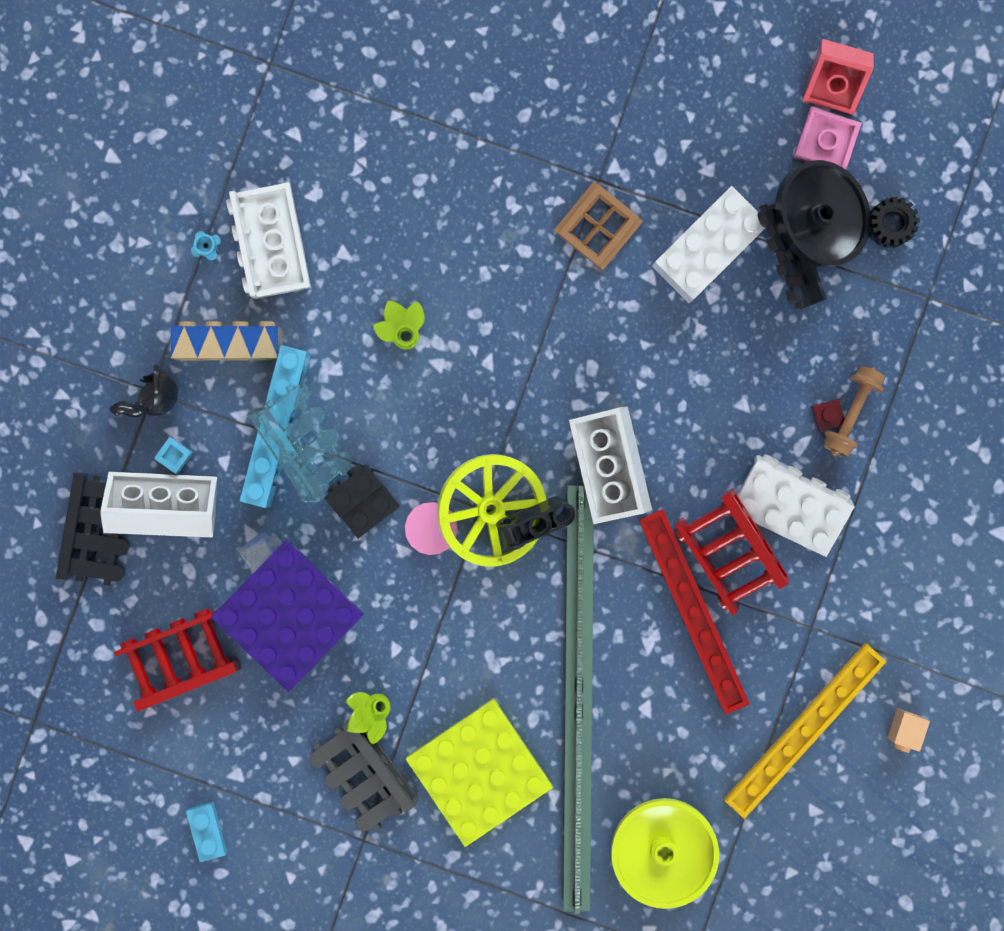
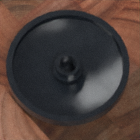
(822, 214)

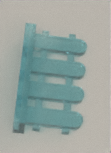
(288, 450)

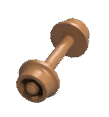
(869, 380)

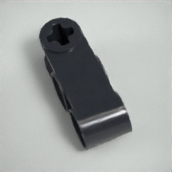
(518, 528)

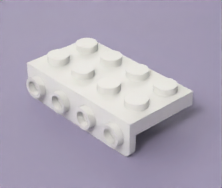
(269, 241)
(795, 505)

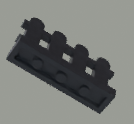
(801, 277)
(86, 541)

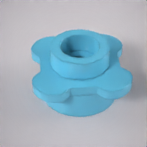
(201, 239)

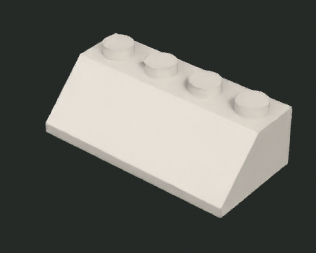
(610, 465)
(159, 504)

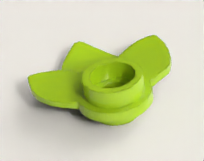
(399, 321)
(366, 717)

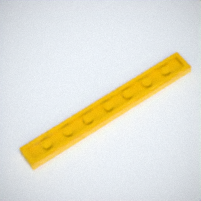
(804, 730)

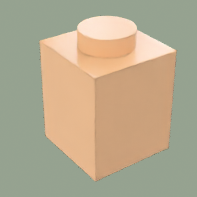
(908, 731)

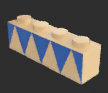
(225, 342)

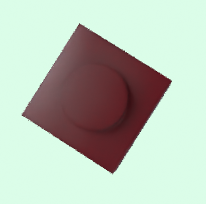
(828, 415)

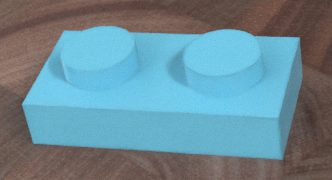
(206, 832)

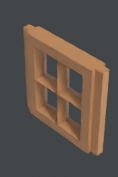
(580, 210)

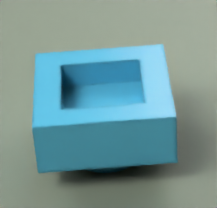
(173, 455)

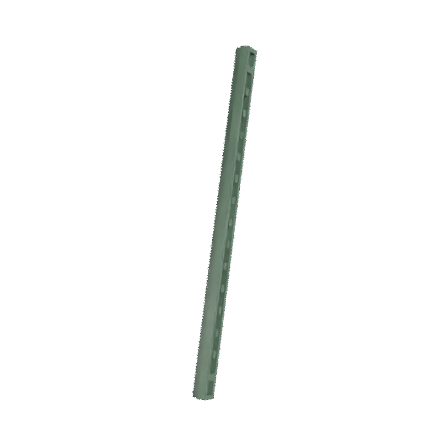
(578, 730)

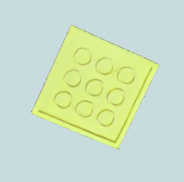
(479, 772)

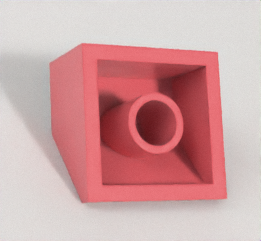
(838, 76)

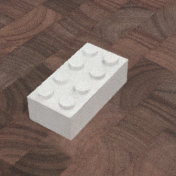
(709, 245)

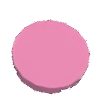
(423, 529)

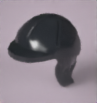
(154, 398)

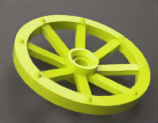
(492, 517)

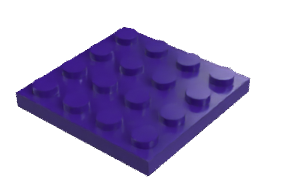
(287, 615)

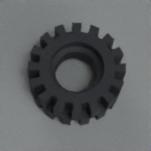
(907, 216)

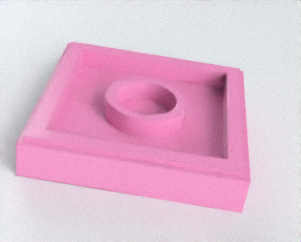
(827, 138)

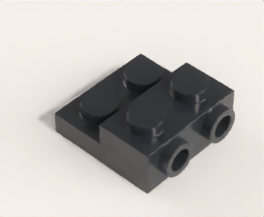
(361, 500)

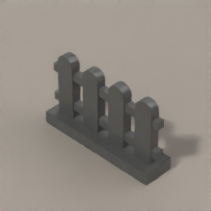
(385, 775)

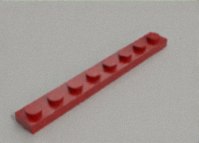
(693, 612)

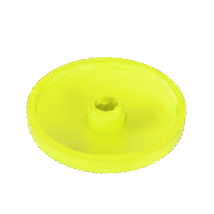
(664, 853)

